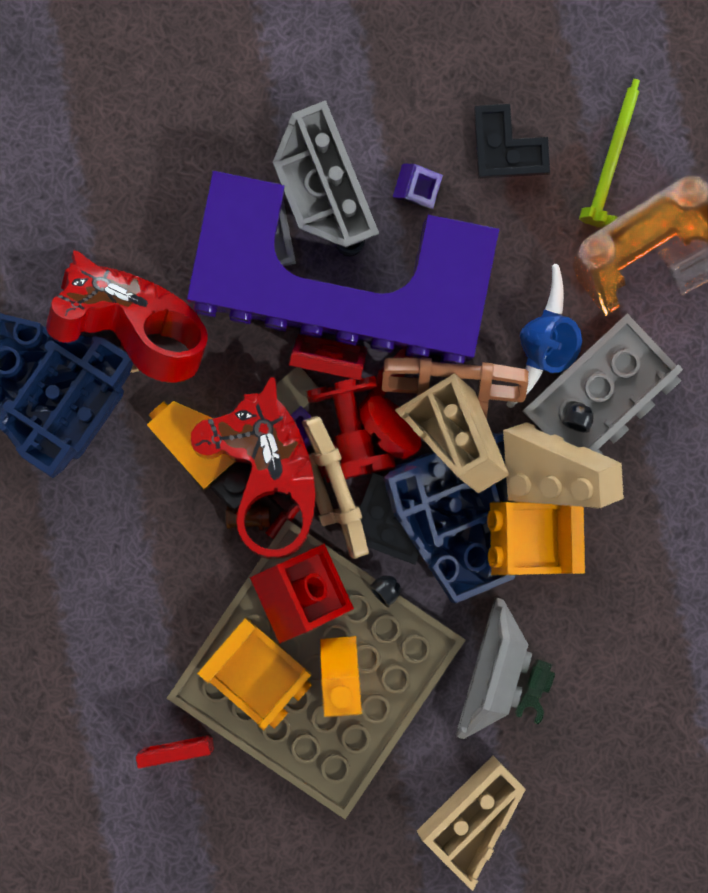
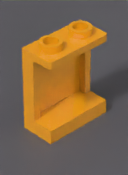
(536, 538)
(256, 674)

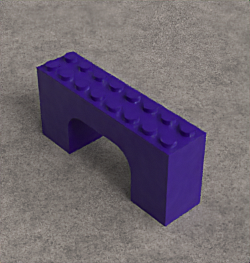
(430, 315)

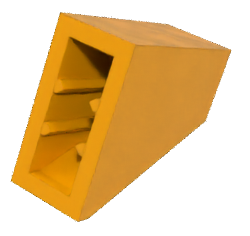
(174, 427)
(340, 676)

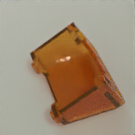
(671, 212)

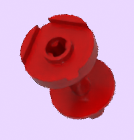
(353, 443)

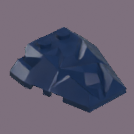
(56, 391)
(448, 522)

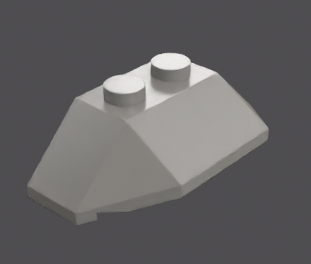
(322, 179)
(496, 672)

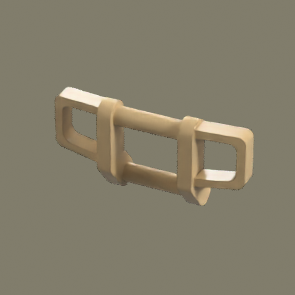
(348, 514)

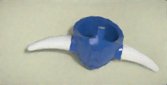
(552, 339)

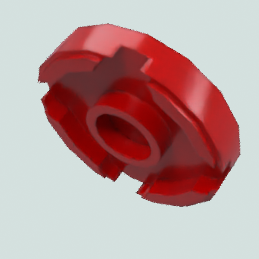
(396, 434)

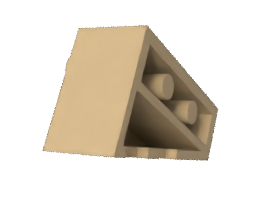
(457, 431)
(556, 472)
(472, 820)

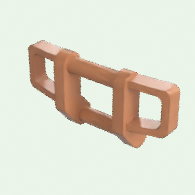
(483, 373)

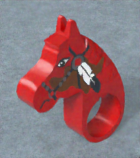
(131, 307)
(270, 441)

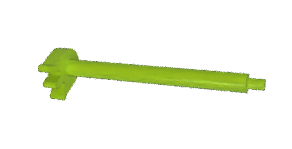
(595, 215)

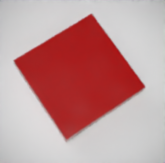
(328, 356)
(175, 751)

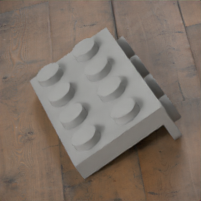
(613, 379)

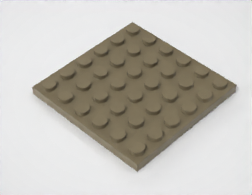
(334, 756)

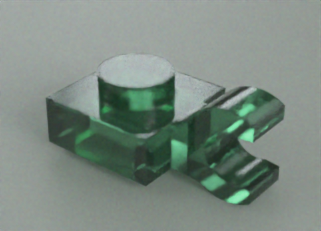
(539, 681)

